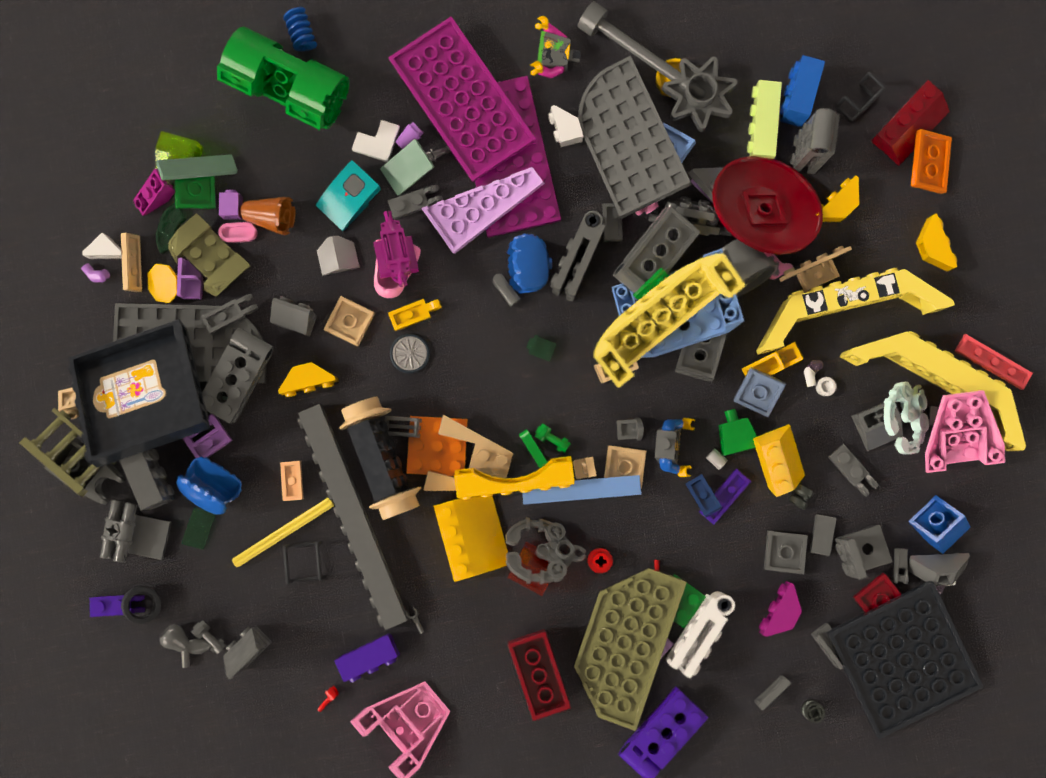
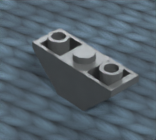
(939, 568)

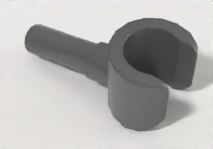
(416, 620)

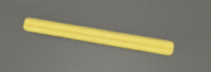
(283, 532)

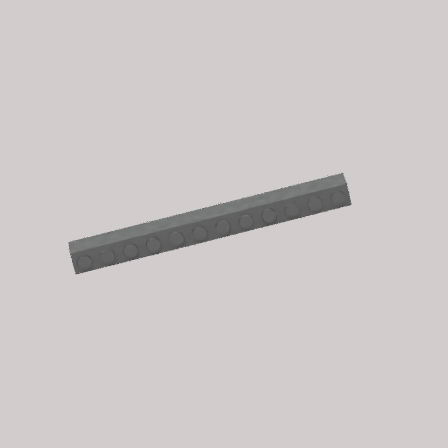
(353, 516)

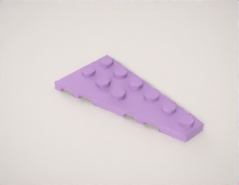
(474, 211)

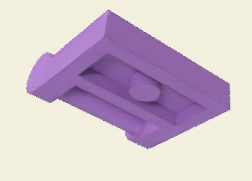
(211, 441)

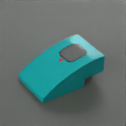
(348, 195)

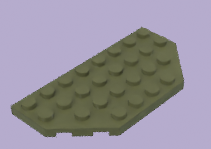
(627, 643)

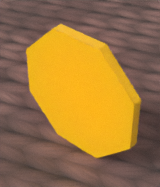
(162, 283)

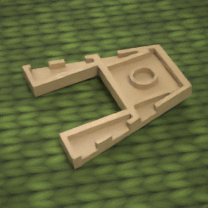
(486, 456)

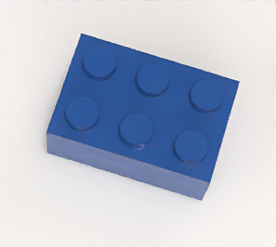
(801, 90)

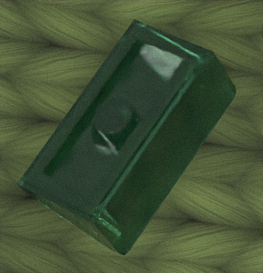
(198, 528)

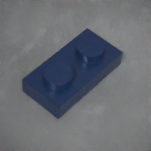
(703, 496)

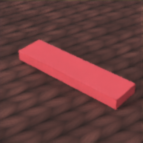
(993, 362)

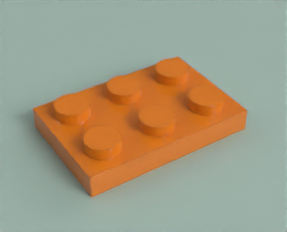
(931, 161)

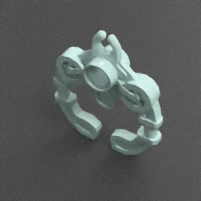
(912, 411)

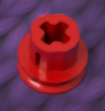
(594, 555)

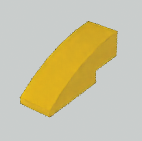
(778, 360)

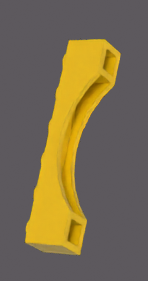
(474, 483)

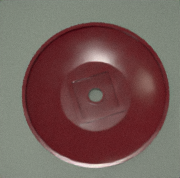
(780, 190)

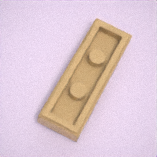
(131, 262)

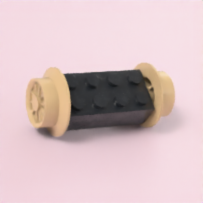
(378, 457)

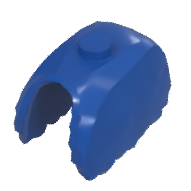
(528, 263)
(209, 485)

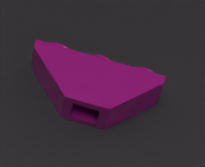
(153, 193)
(782, 612)

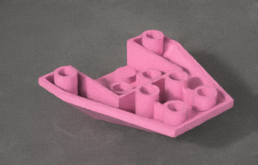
(964, 433)

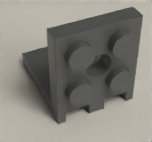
(851, 553)

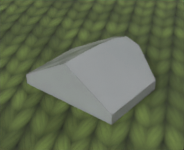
(337, 255)

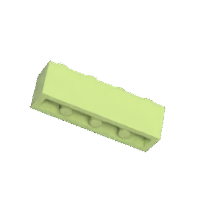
(765, 119)

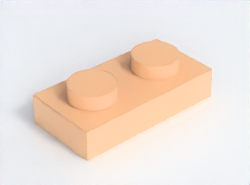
(291, 480)

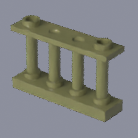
(49, 458)

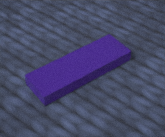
(728, 493)

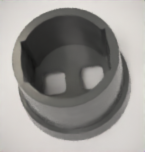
(749, 264)

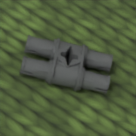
(118, 531)

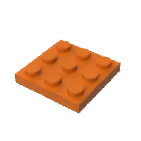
(435, 451)

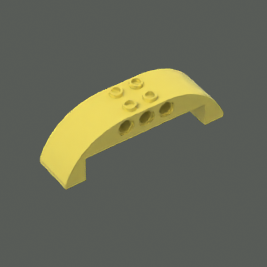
(663, 312)

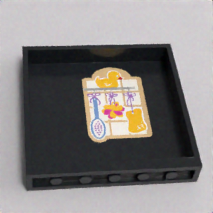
(137, 393)

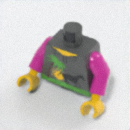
(553, 51)

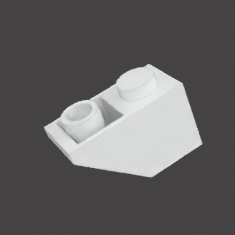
(567, 127)

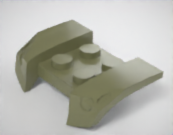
(207, 254)

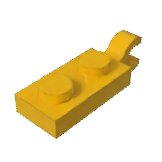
(413, 313)

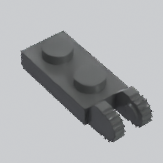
(413, 202)
(228, 314)
(852, 469)

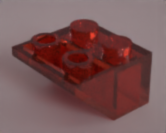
(531, 561)

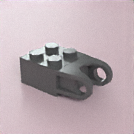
(94, 483)

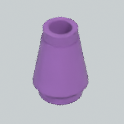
(410, 133)

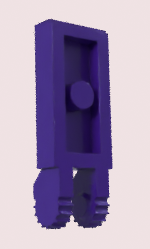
(112, 605)

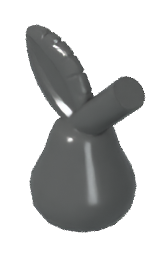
(175, 639)

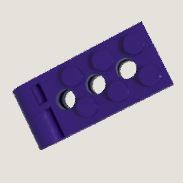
(649, 761)

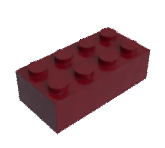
(539, 674)

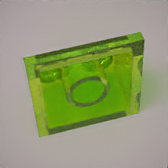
(176, 147)

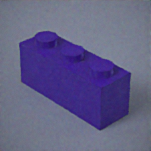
(367, 658)

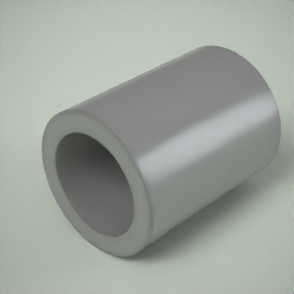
(716, 459)

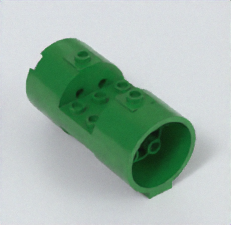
(262, 68)

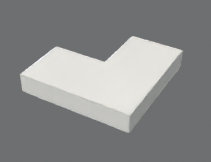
(379, 146)

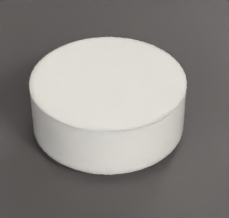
(826, 386)

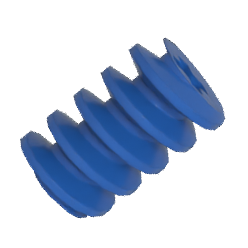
(299, 30)

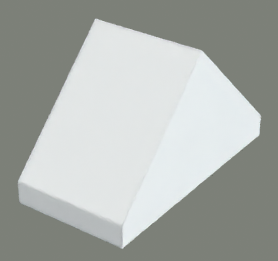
(103, 248)

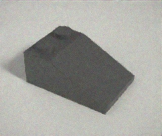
(245, 651)

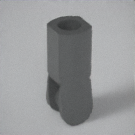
(505, 290)
(900, 561)

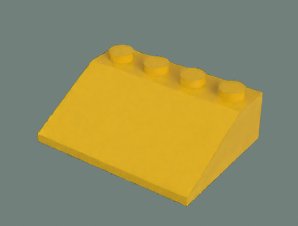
(471, 536)

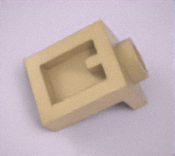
(66, 402)
(584, 468)

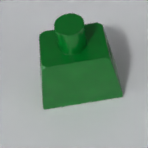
(736, 434)

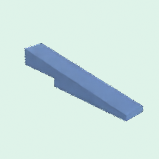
(587, 490)

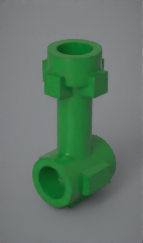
(543, 433)

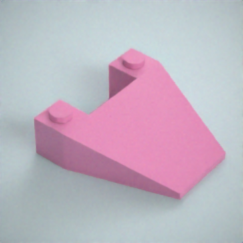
(410, 721)

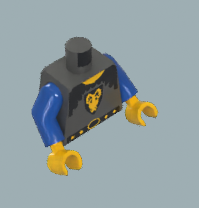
(668, 445)

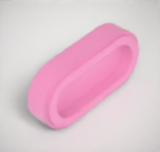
(237, 232)

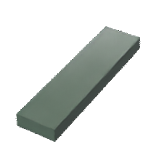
(196, 167)

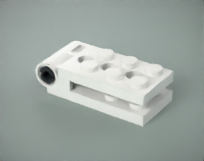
(711, 617)

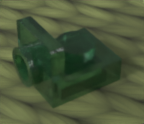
(541, 348)

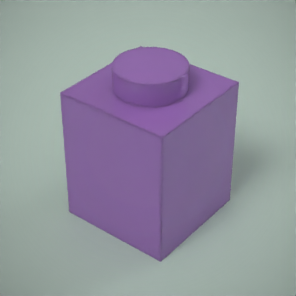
(230, 204)

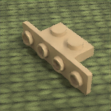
(818, 272)

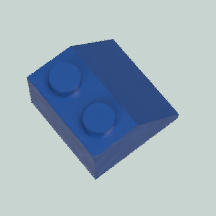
(939, 524)

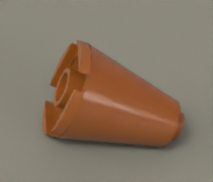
(271, 213)

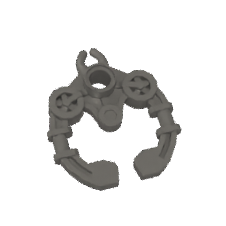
(549, 551)

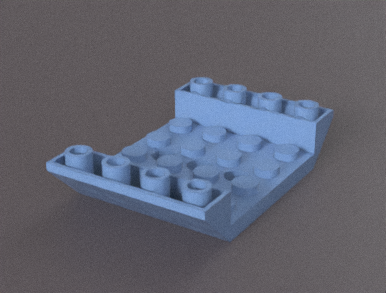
(712, 320)

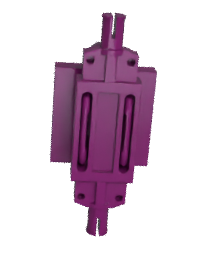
(395, 252)

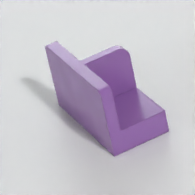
(189, 281)

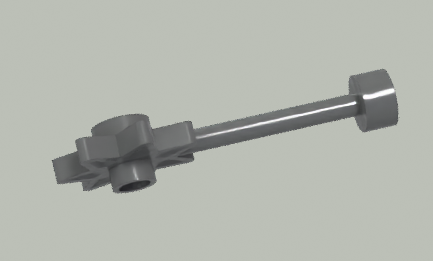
(695, 89)

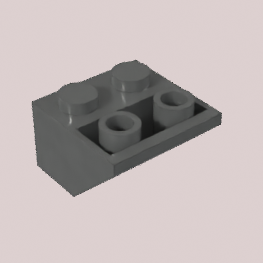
(292, 317)
(872, 427)

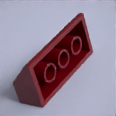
(921, 111)

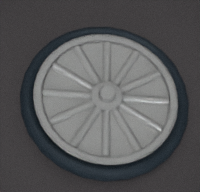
(409, 353)

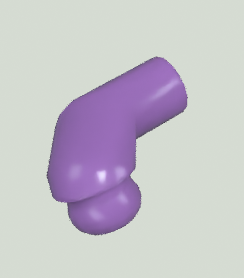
(95, 276)

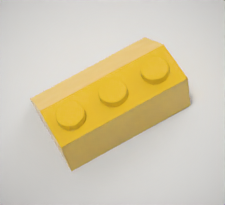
(779, 460)

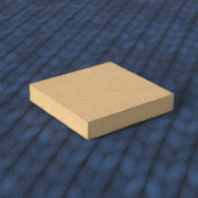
(349, 321)
(624, 462)

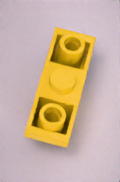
(843, 202)
(935, 245)
(306, 378)

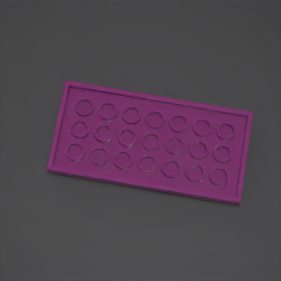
(462, 99)
(541, 205)

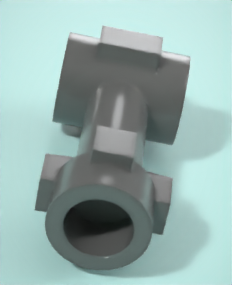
(202, 630)

